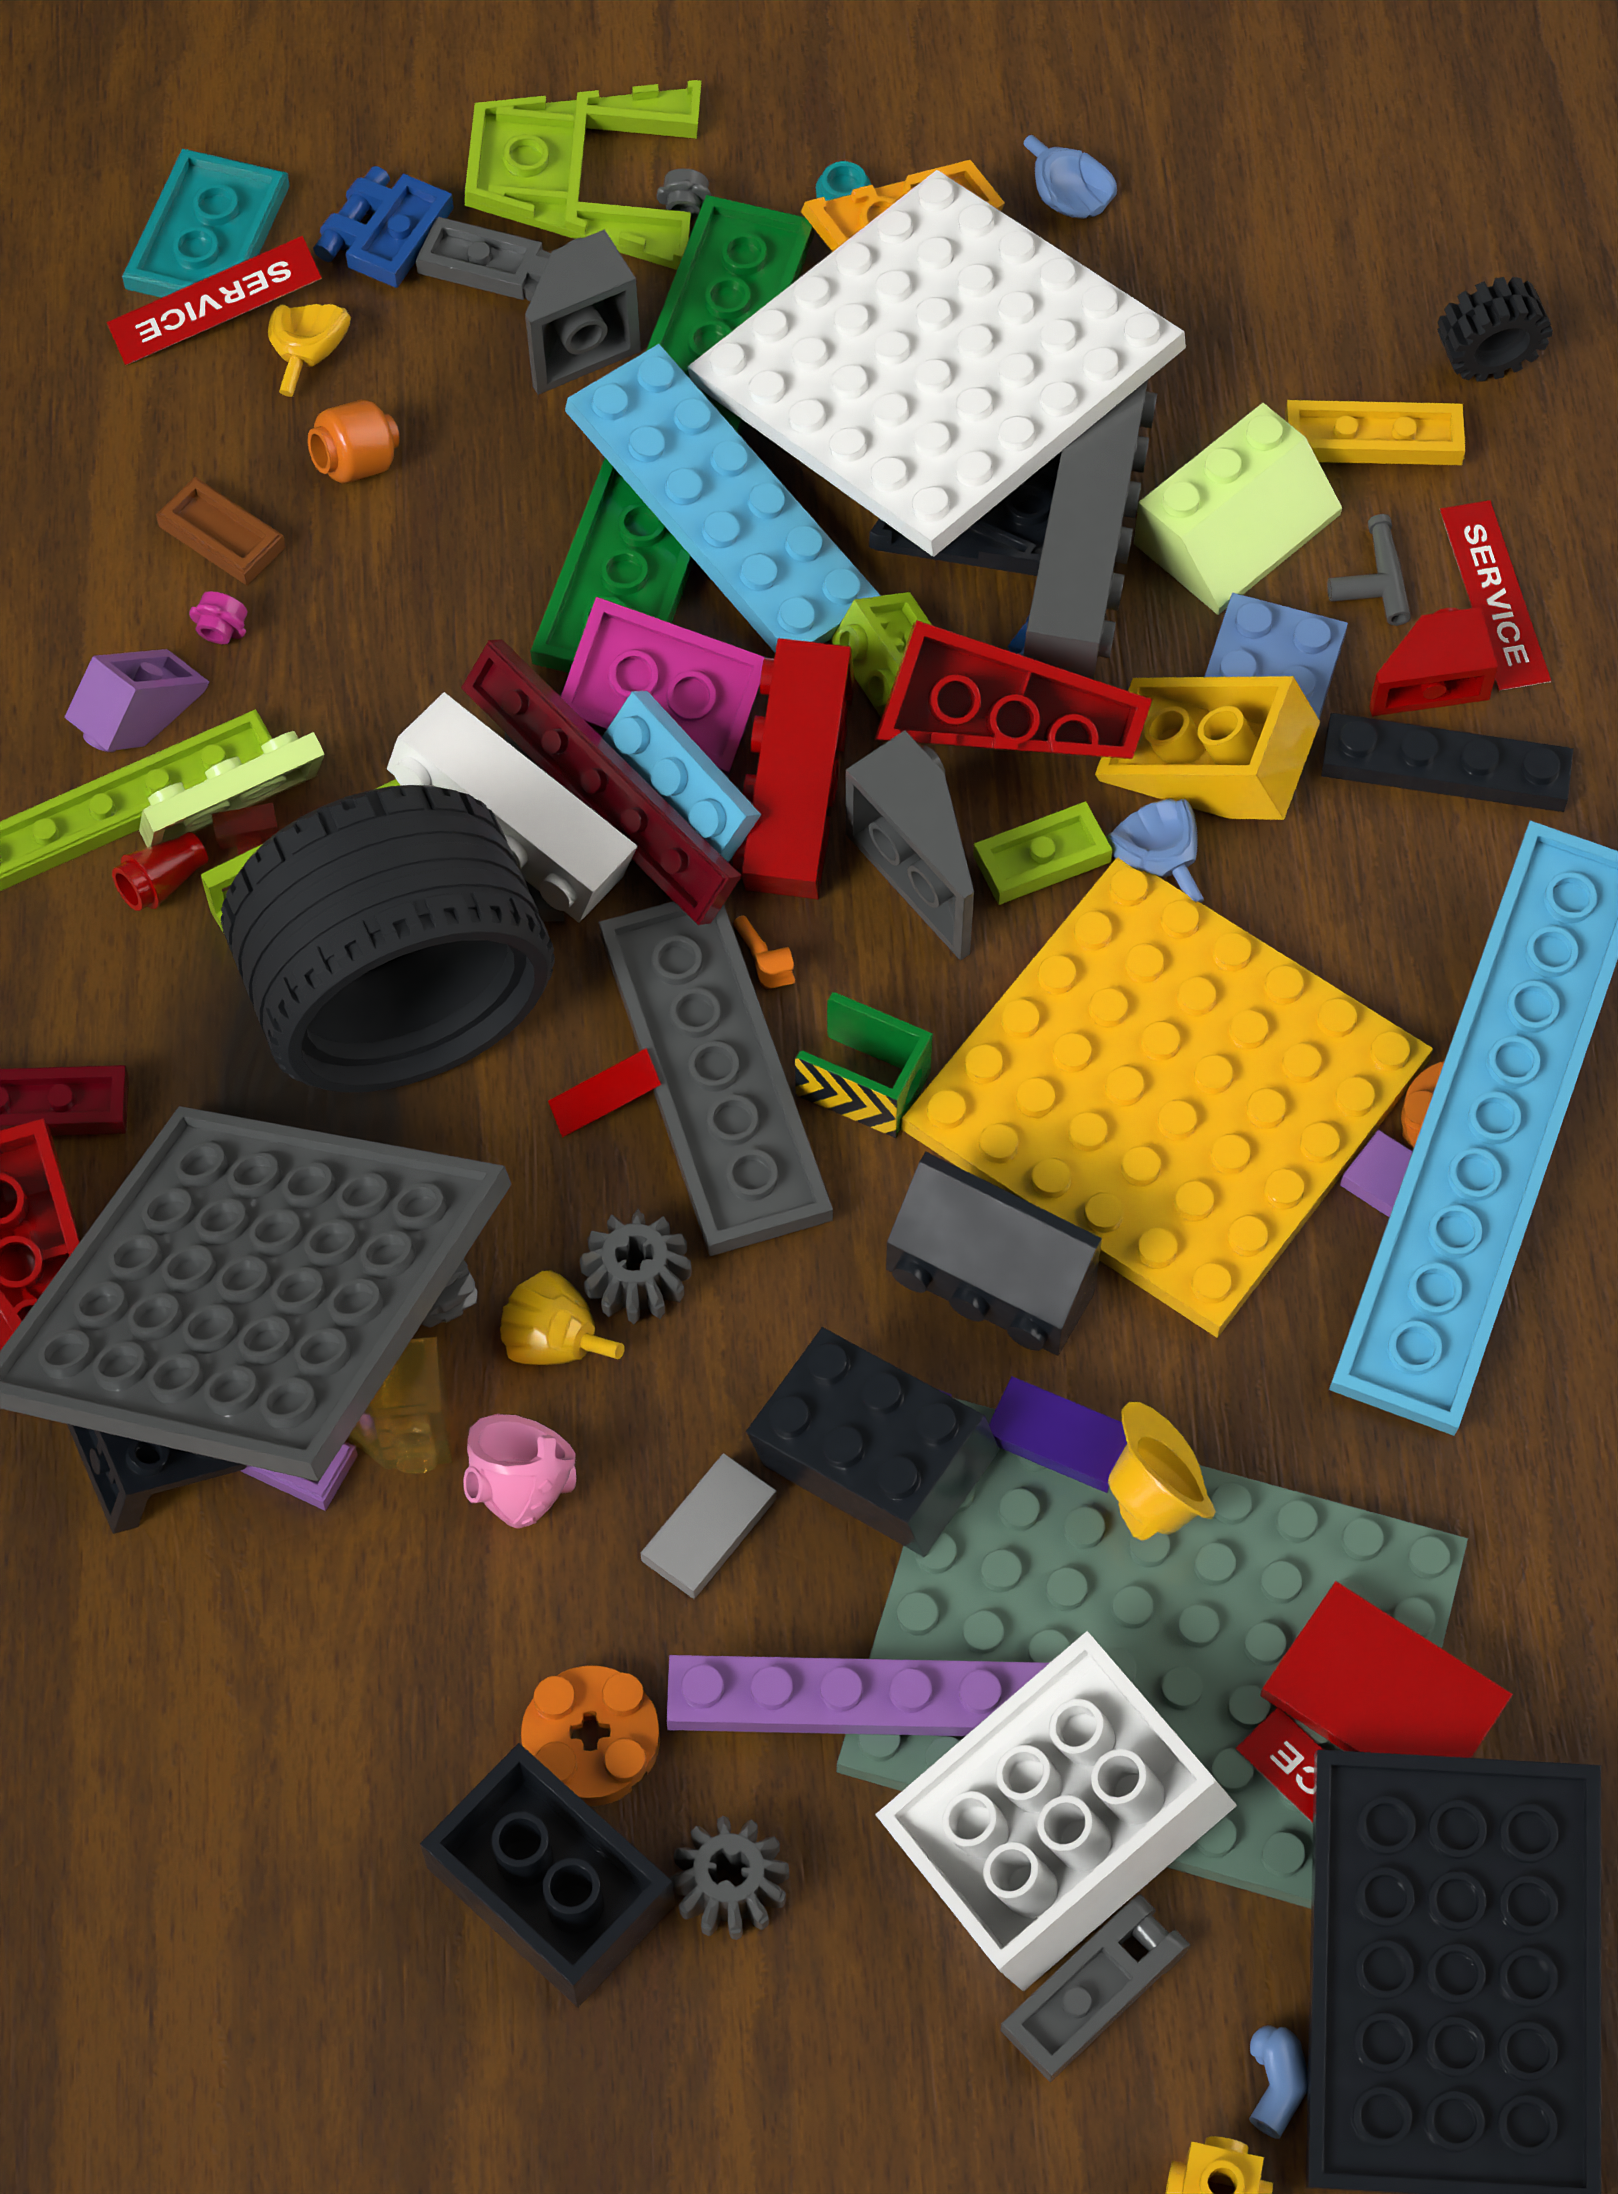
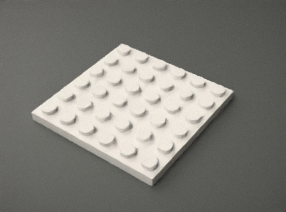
(936, 360)

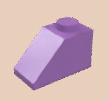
(132, 697)

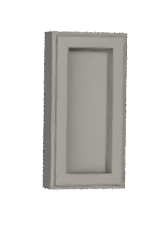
(708, 1526)

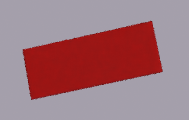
(604, 1092)

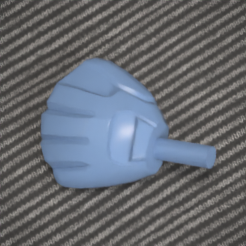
(1071, 180)
(1160, 842)

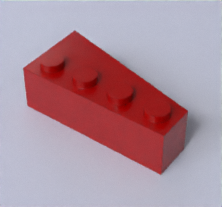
(991, 698)

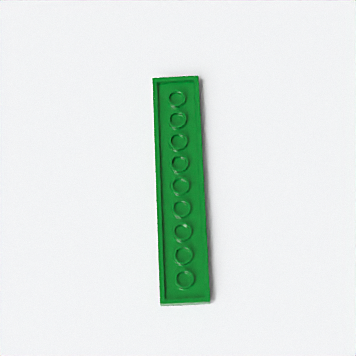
(621, 550)

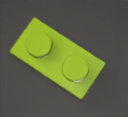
(1042, 853)

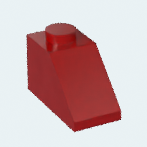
(1437, 664)

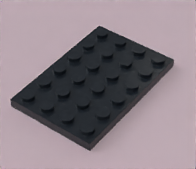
(1454, 1976)

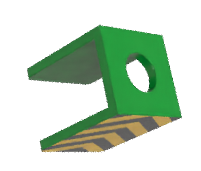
(856, 1095)

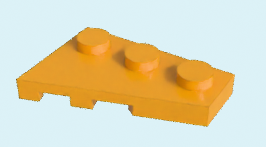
(845, 216)

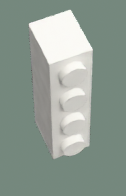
(552, 834)

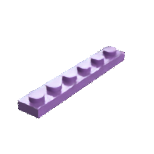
(838, 1694)

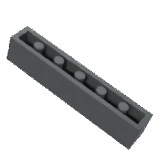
(1088, 538)

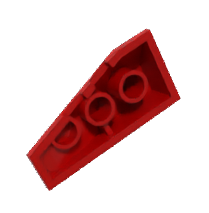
(35, 1217)

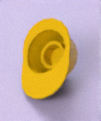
(1157, 1476)

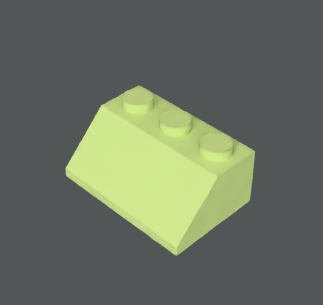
(1237, 509)

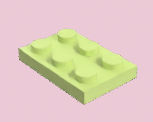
(231, 787)

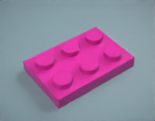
(692, 676)

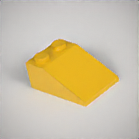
(1219, 744)

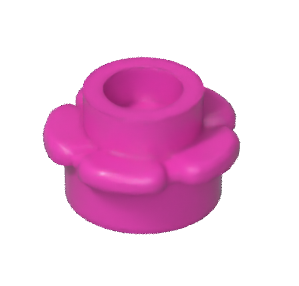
(219, 617)

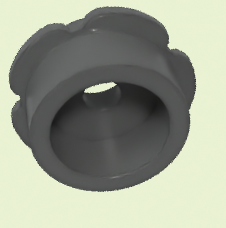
(684, 191)

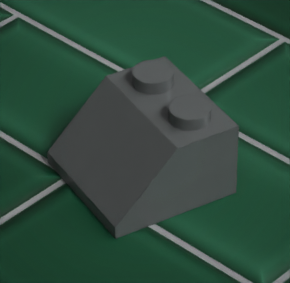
(581, 312)

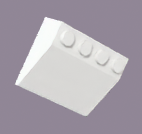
(1055, 1811)

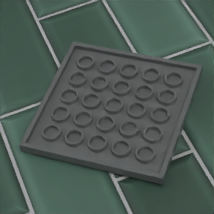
(248, 1290)

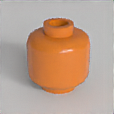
(353, 441)

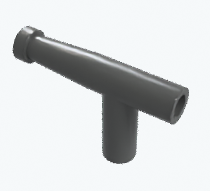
(1385, 584)

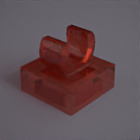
(245, 827)

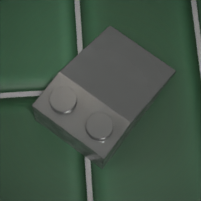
(909, 832)

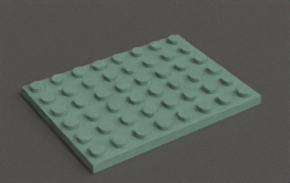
(1181, 1614)

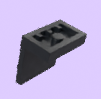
(131, 1470)

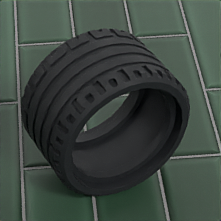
(386, 938)

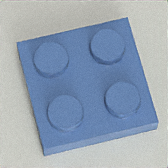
(1278, 641)

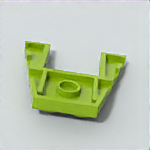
(531, 159)

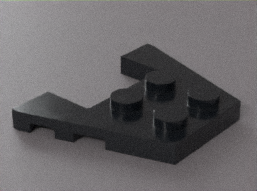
(1003, 539)

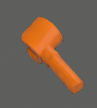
(773, 966)

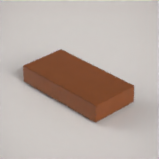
(221, 531)

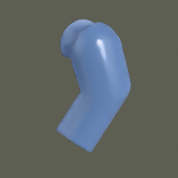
(1287, 2074)

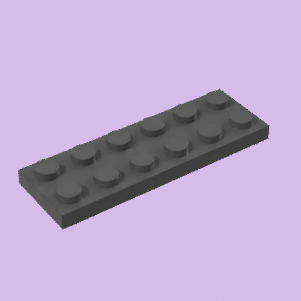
(718, 1077)

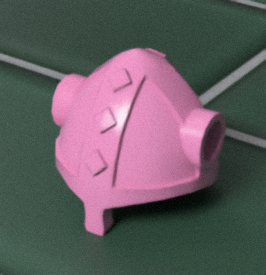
(517, 1468)

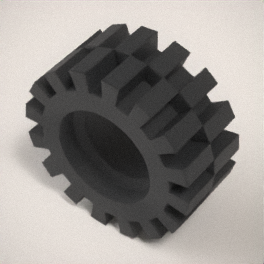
(1494, 329)

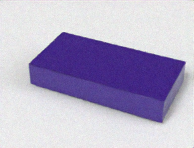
(1057, 1433)

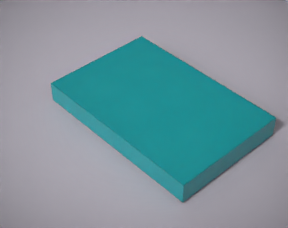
(204, 222)

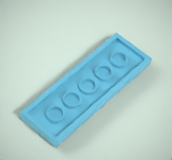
(719, 499)

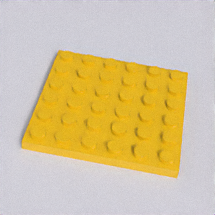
(1169, 1091)

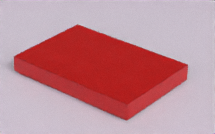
(1381, 1685)

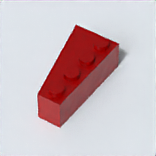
(796, 767)

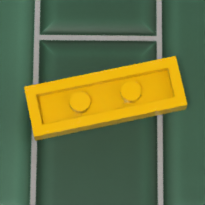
(1381, 431)

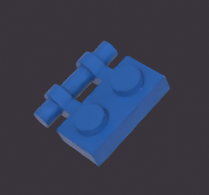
(394, 234)

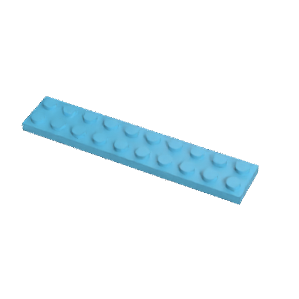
(1487, 1135)

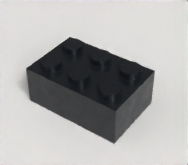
(873, 1441)
(548, 1874)

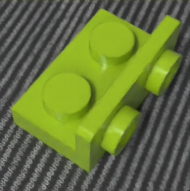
(878, 636)

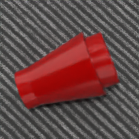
(157, 871)

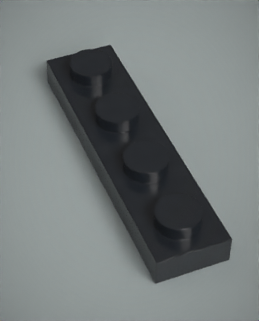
(1447, 762)

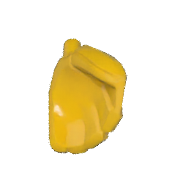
(305, 337)
(551, 1323)

